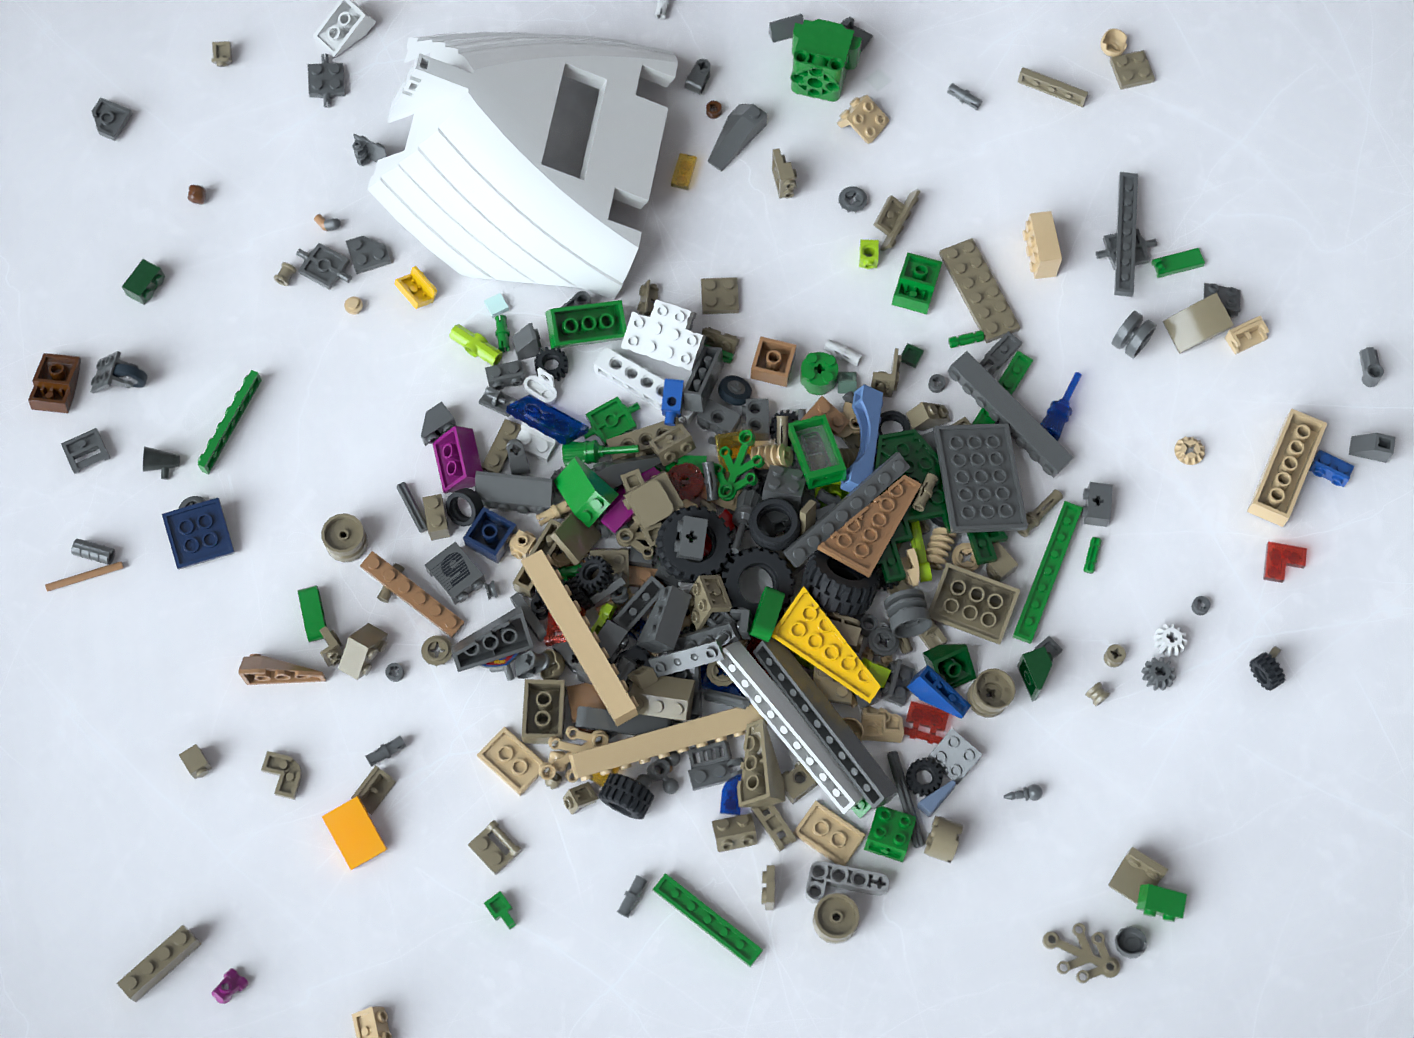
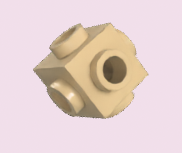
(521, 550)

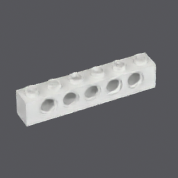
(651, 395)

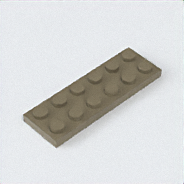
(979, 290)

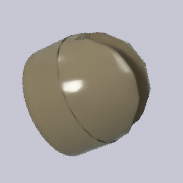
(554, 782)

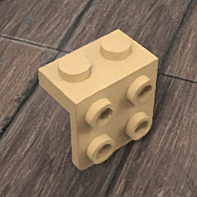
(864, 118)

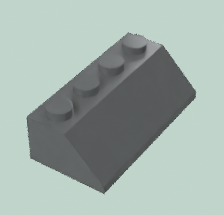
(514, 492)

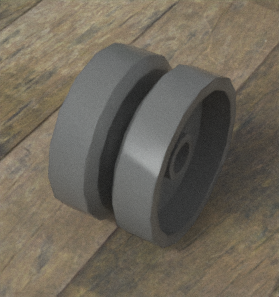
(1135, 335)

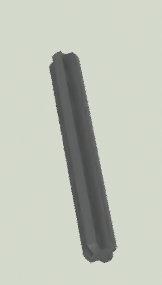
(905, 797)

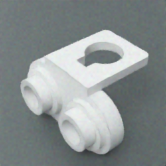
(541, 387)

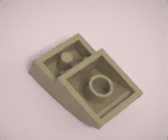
(1198, 323)

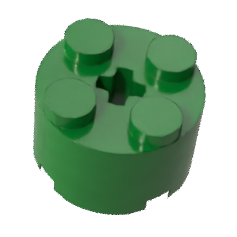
(819, 373)

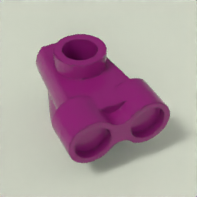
(228, 986)

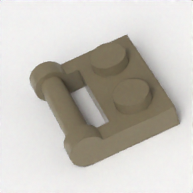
(490, 852)

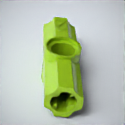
(476, 345)

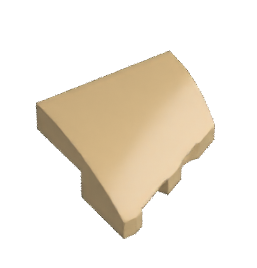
(911, 567)
(881, 725)

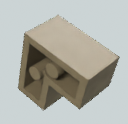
(361, 649)

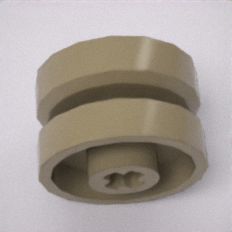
(344, 537)
(829, 929)

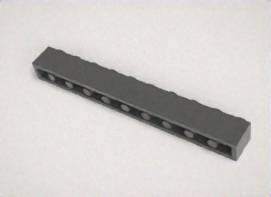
(826, 723)

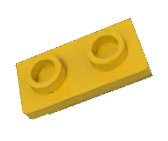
(416, 288)

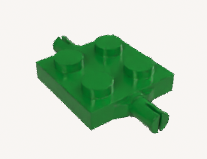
(611, 420)

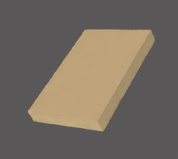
(511, 761)
(829, 834)

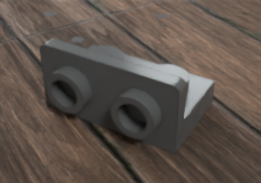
(505, 375)
(896, 684)

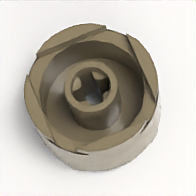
(943, 839)

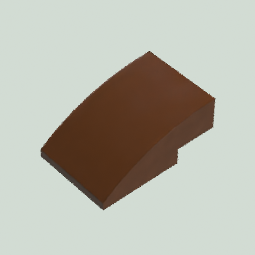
(55, 383)

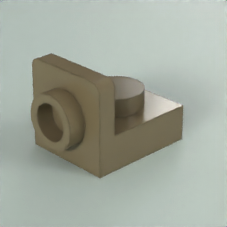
(579, 797)

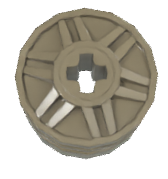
(995, 683)

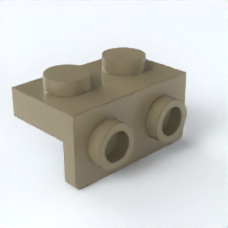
(333, 653)
(734, 832)

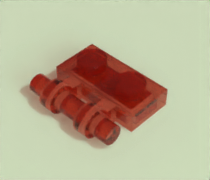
(927, 717)

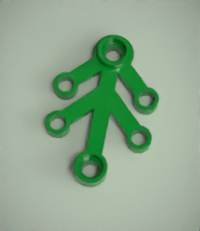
(737, 468)

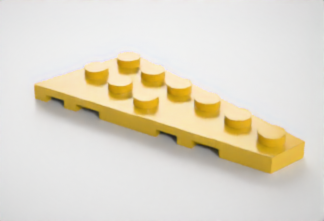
(816, 639)

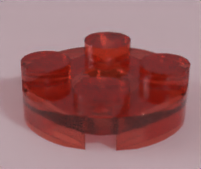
(695, 477)

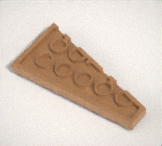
(869, 531)

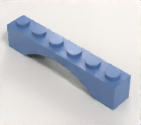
(867, 408)

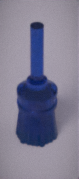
(1059, 411)

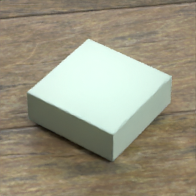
(496, 305)

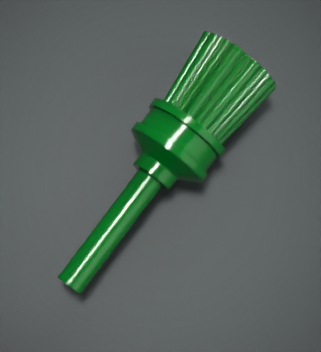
(592, 451)

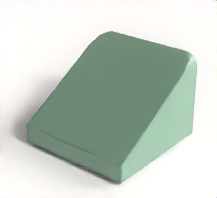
(846, 382)

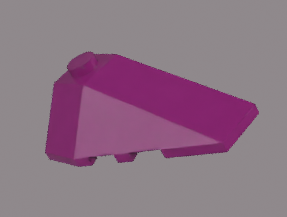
(617, 513)

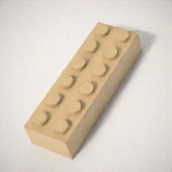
(1287, 467)

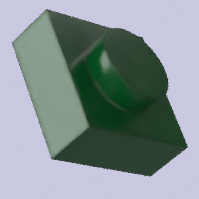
(911, 355)

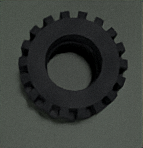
(626, 796)

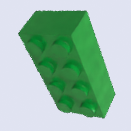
(586, 324)

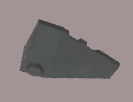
(612, 470)

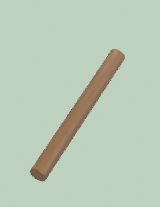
(84, 576)

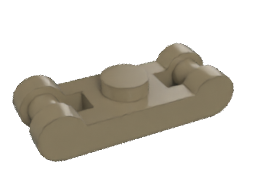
(773, 825)

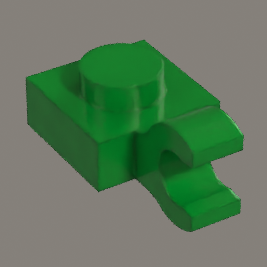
(499, 908)

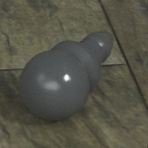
(1033, 792)

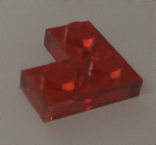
(1280, 556)

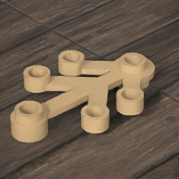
(573, 748)

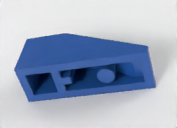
(937, 692)

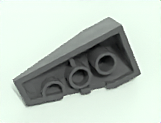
(738, 131)

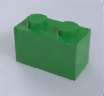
(1161, 902)

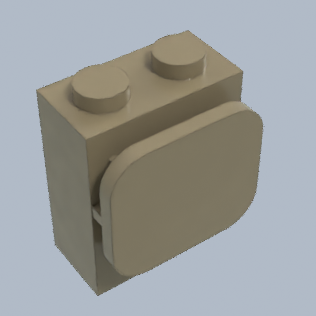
(652, 500)
(849, 629)

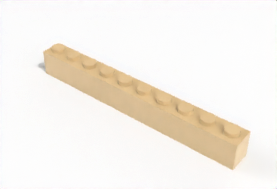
(579, 637)
(662, 741)

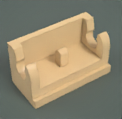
(1247, 335)

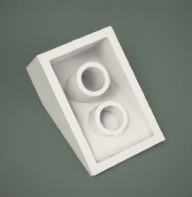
(343, 27)

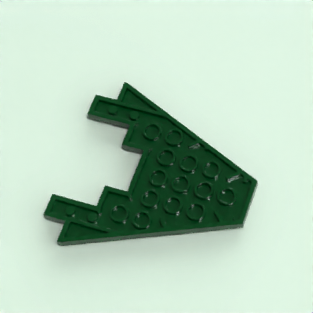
(922, 461)

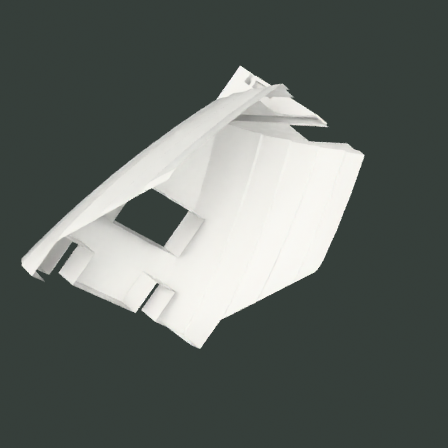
(477, 147)

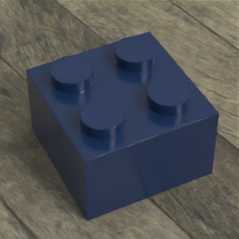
(490, 535)

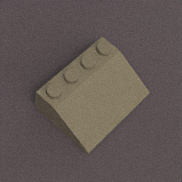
(973, 603)

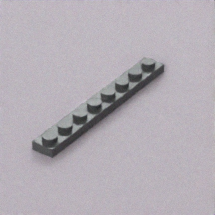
(1126, 234)
(846, 509)

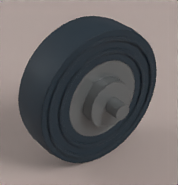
(734, 390)

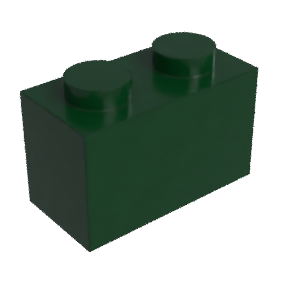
(143, 281)

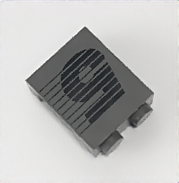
(455, 573)

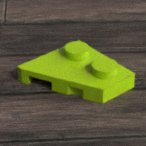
(605, 613)

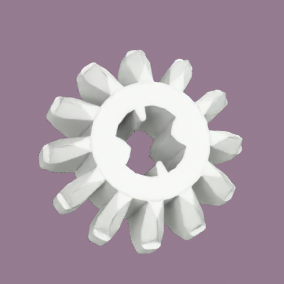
(1163, 641)

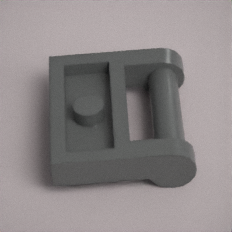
(84, 445)

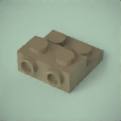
(783, 175)

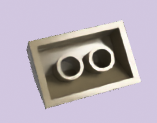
(666, 698)

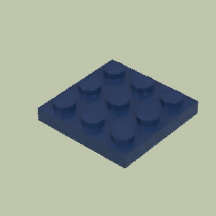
(198, 533)

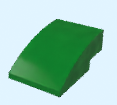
(916, 283)

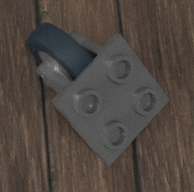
(117, 372)

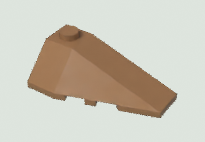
(266, 670)

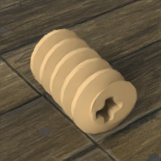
(773, 455)
(938, 546)

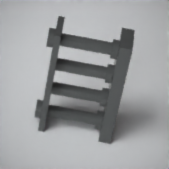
(696, 649)

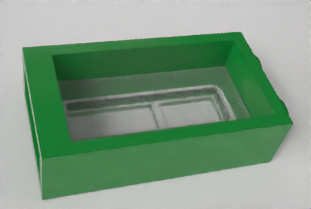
(817, 451)

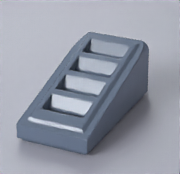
(934, 800)

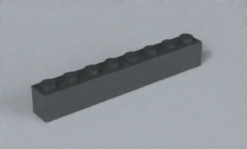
(1006, 409)

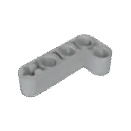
(847, 883)

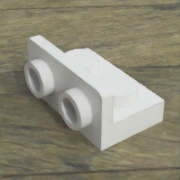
(536, 443)

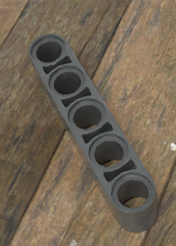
(600, 719)

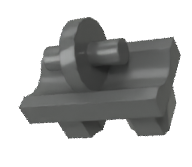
(496, 400)

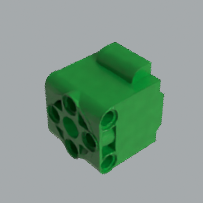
(822, 57)

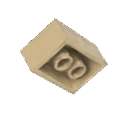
(1042, 245)

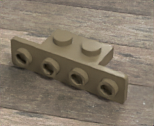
(893, 216)

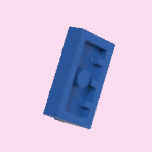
(1331, 468)

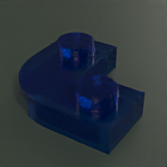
(729, 797)

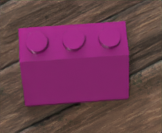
(457, 459)

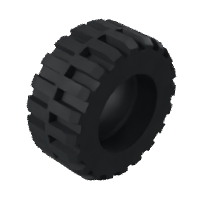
(762, 558)
(685, 569)
(839, 586)

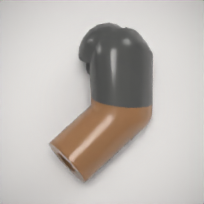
(327, 224)

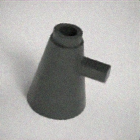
(157, 459)

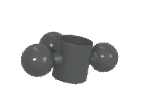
(670, 784)

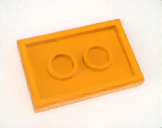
(354, 832)

